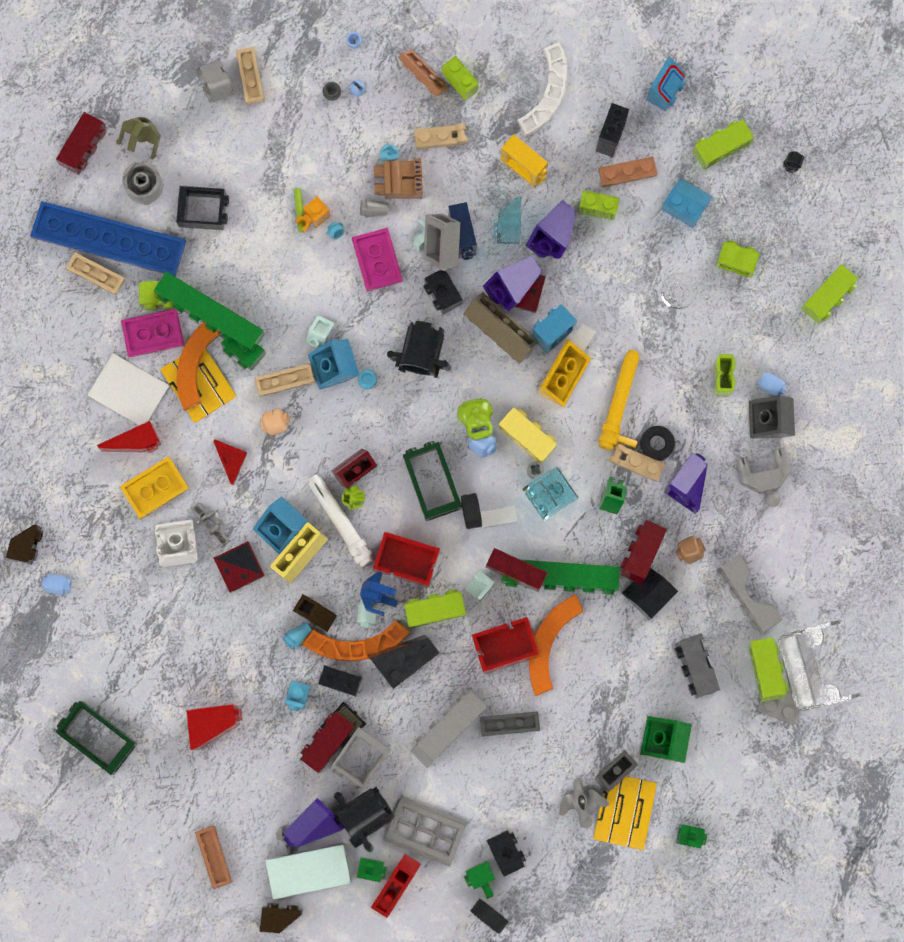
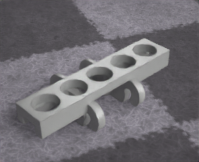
(216, 526)

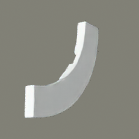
(553, 94)

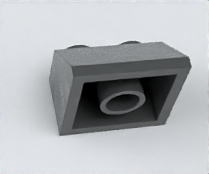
(772, 417)

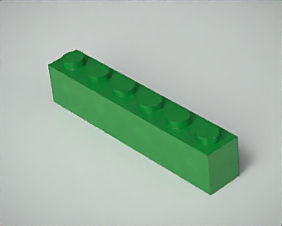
(209, 312)
(575, 576)

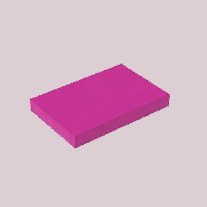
(377, 259)
(152, 333)

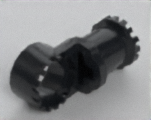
(793, 161)

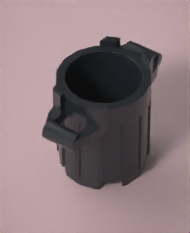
(421, 351)
(363, 816)

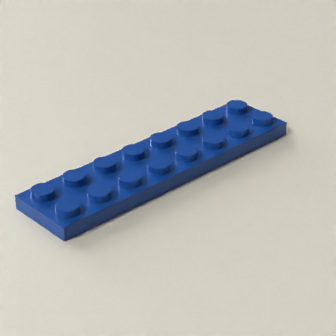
(108, 238)

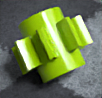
(353, 497)

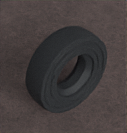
(657, 431)

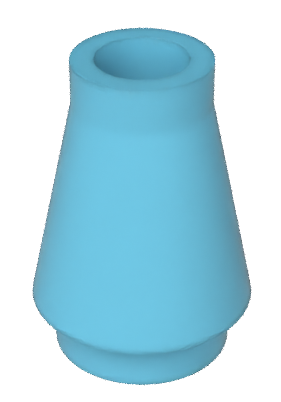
(296, 636)

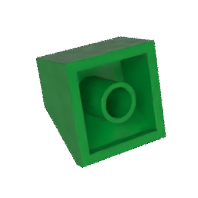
(666, 739)

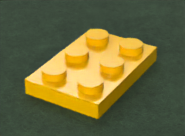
(154, 487)

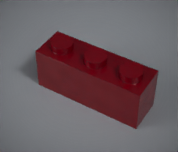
(81, 143)
(642, 551)
(516, 569)
(327, 741)

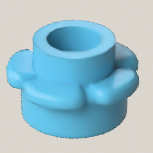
(335, 230)

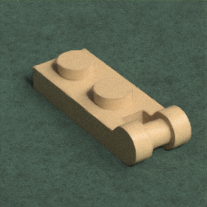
(440, 136)
(637, 462)

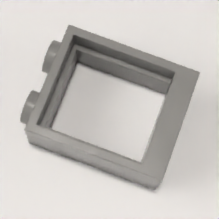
(441, 241)
(354, 781)

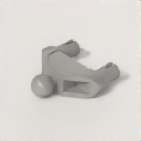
(767, 480)

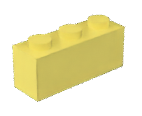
(527, 435)
(299, 552)

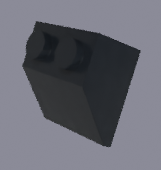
(651, 595)

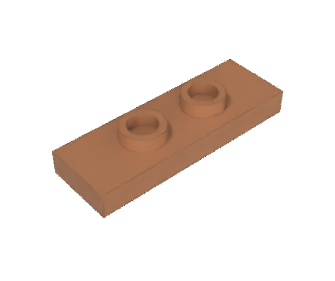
(213, 857)

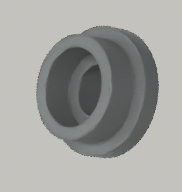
(331, 86)

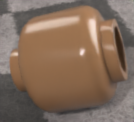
(690, 549)

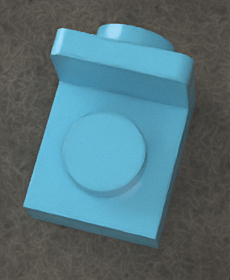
(297, 696)

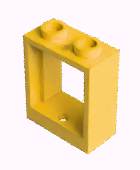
(524, 161)

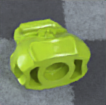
(476, 415)

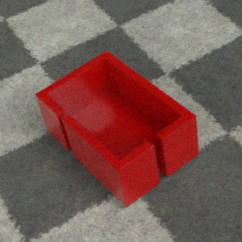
(406, 559)
(506, 646)

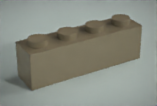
(501, 327)

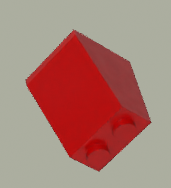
(211, 723)

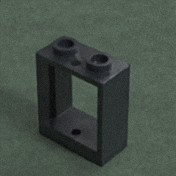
(612, 130)
(182, 210)

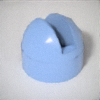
(351, 40)
(354, 90)

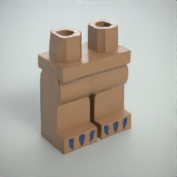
(401, 179)

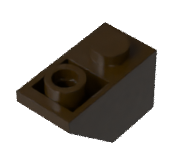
(23, 546)
(315, 613)
(277, 919)

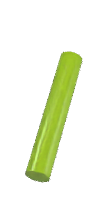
(299, 207)

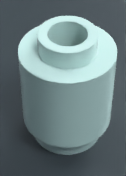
(365, 618)

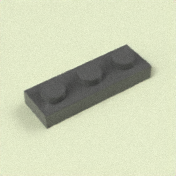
(509, 724)

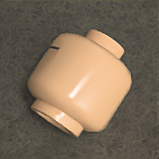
(274, 421)

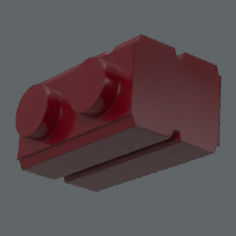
(354, 468)

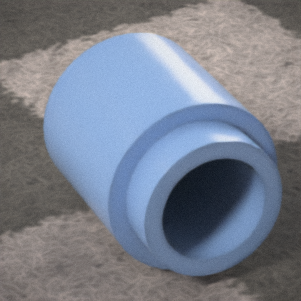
(772, 384)
(56, 584)

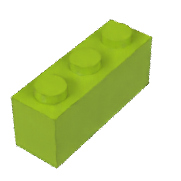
(723, 143)
(830, 294)
(435, 609)
(768, 669)

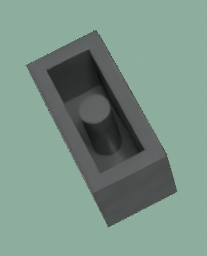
(616, 771)

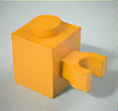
(314, 212)

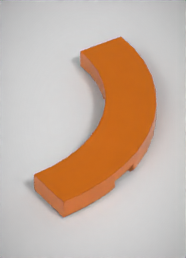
(189, 363)
(545, 637)
(355, 650)

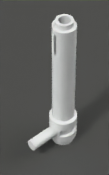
(355, 544)

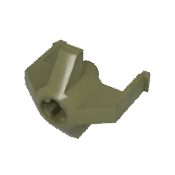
(141, 131)

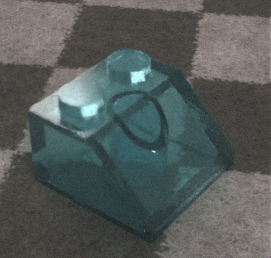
(508, 226)
(550, 493)

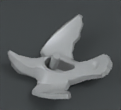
(581, 801)

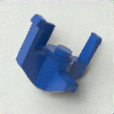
(373, 591)

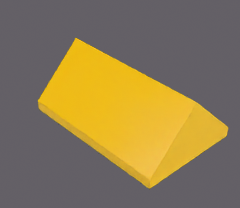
(564, 374)

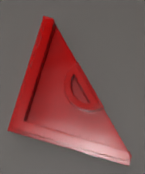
(231, 458)

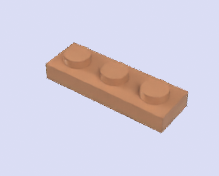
(423, 73)
(627, 172)

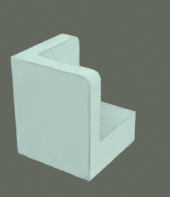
(480, 586)

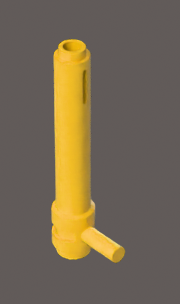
(611, 427)

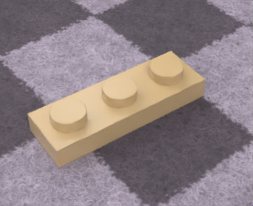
(250, 76)
(95, 273)
(284, 380)

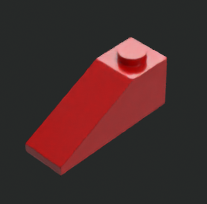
(139, 439)
(396, 885)

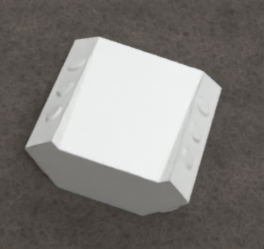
(176, 543)

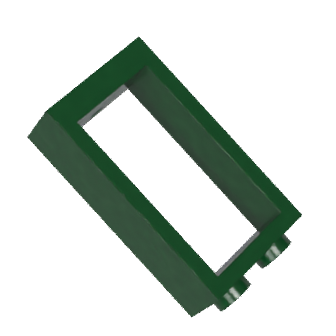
(441, 510)
(122, 755)

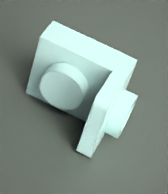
(418, 242)
(319, 332)

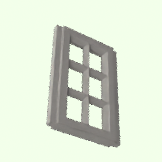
(421, 849)

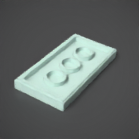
(308, 871)

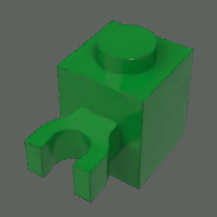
(613, 496)
(691, 836)
(371, 870)
(480, 877)

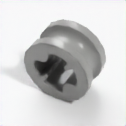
(529, 470)

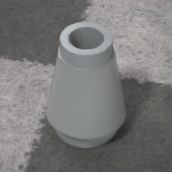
(373, 208)

